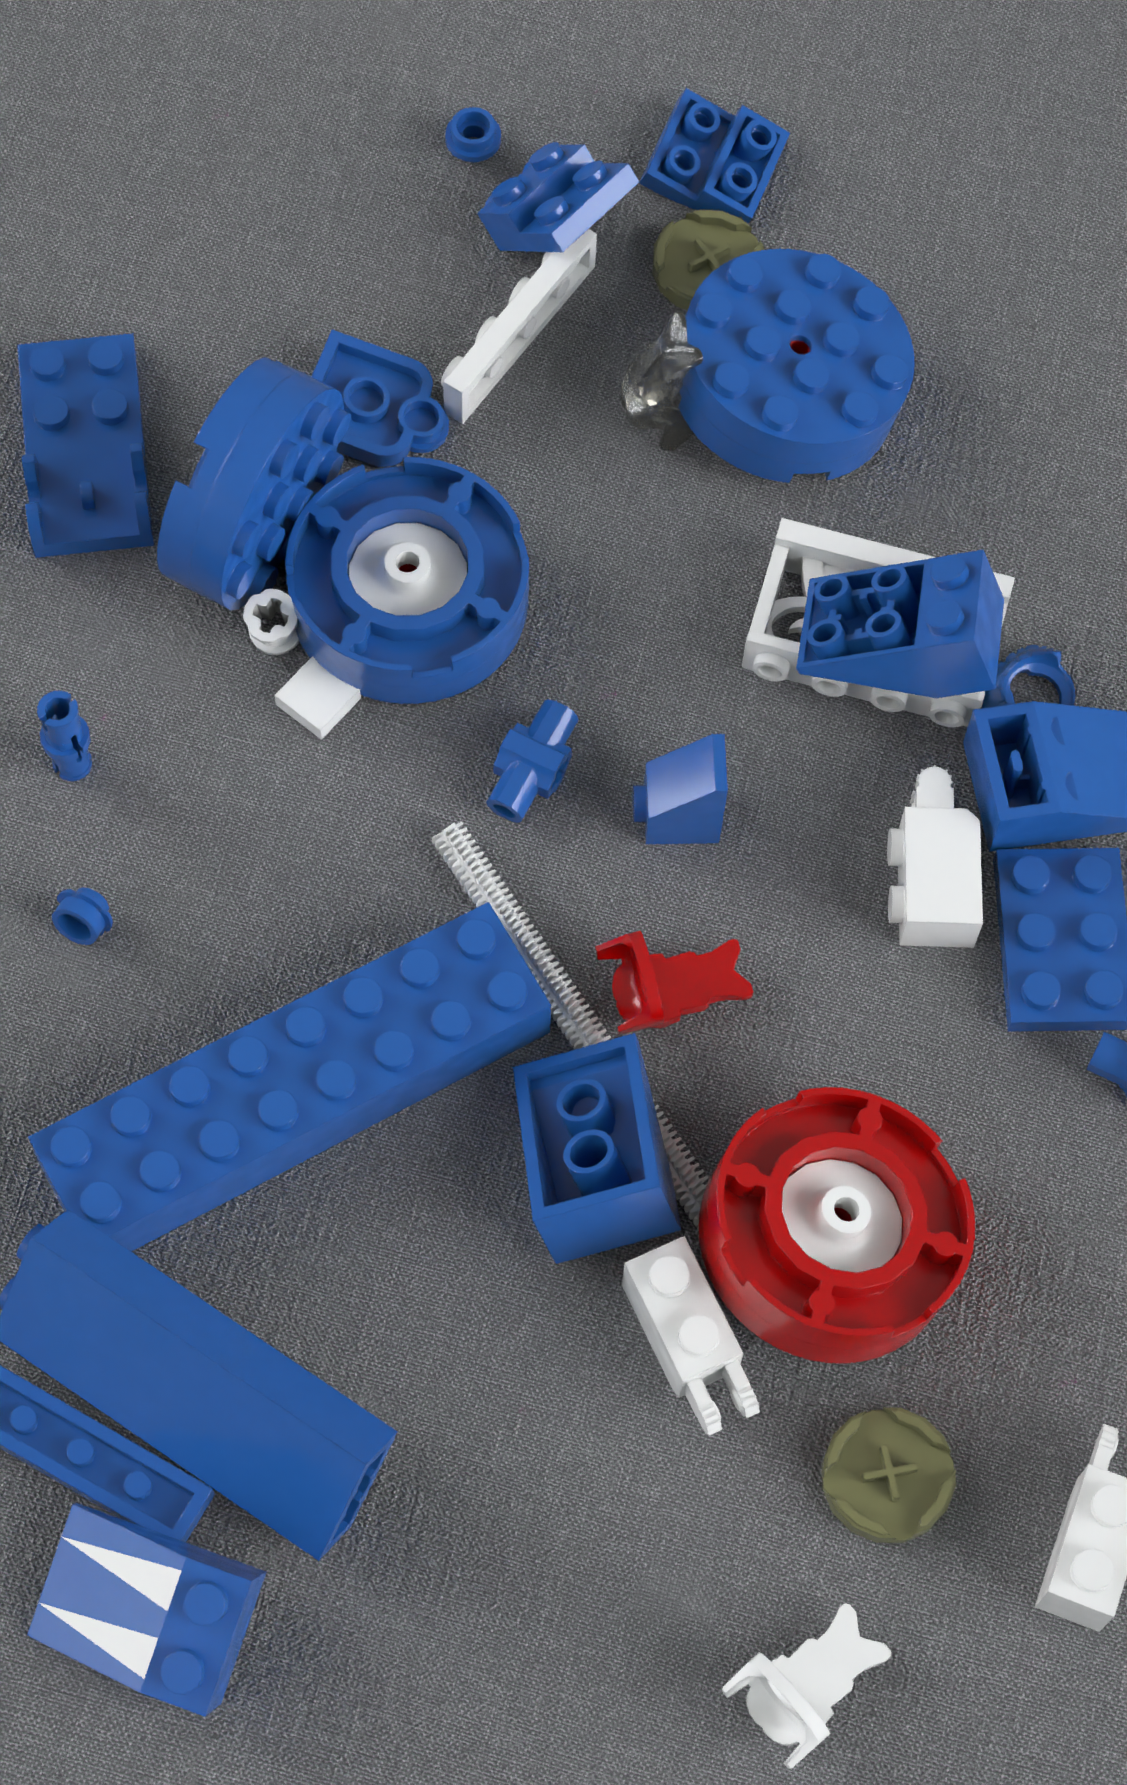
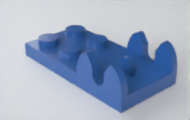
(84, 446)

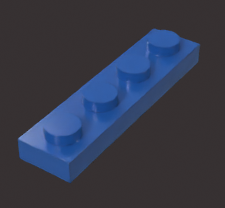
(97, 1461)

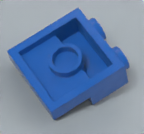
(554, 199)

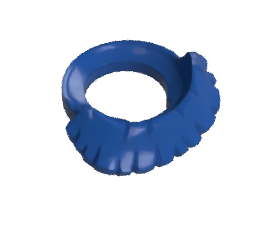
(1034, 662)

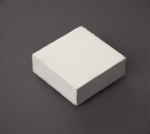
(316, 698)

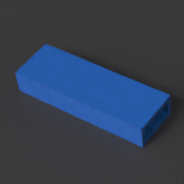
(192, 1382)

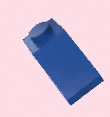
(684, 794)

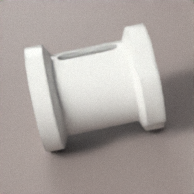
(265, 605)

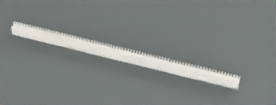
(564, 1006)

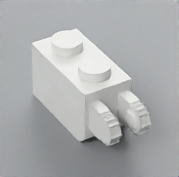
(937, 868)
(687, 1330)
(1091, 1546)

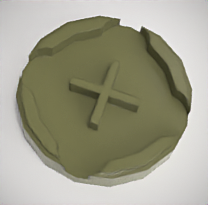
(695, 248)
(888, 1475)

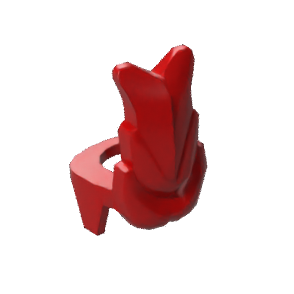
(659, 989)

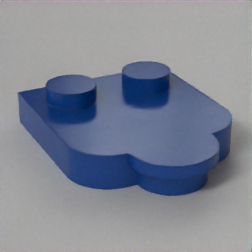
(385, 399)

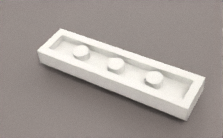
(507, 336)

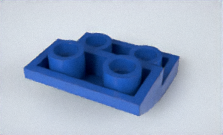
(714, 157)

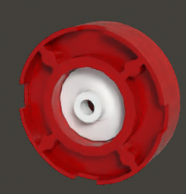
(835, 1226)

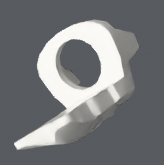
(797, 1693)

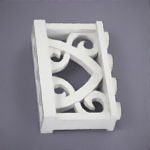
(821, 553)

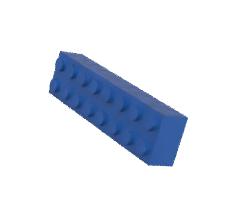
(295, 1081)

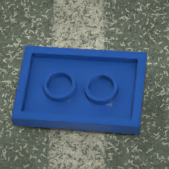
(1062, 938)

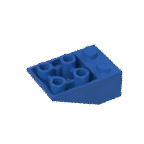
(906, 626)
(1047, 772)

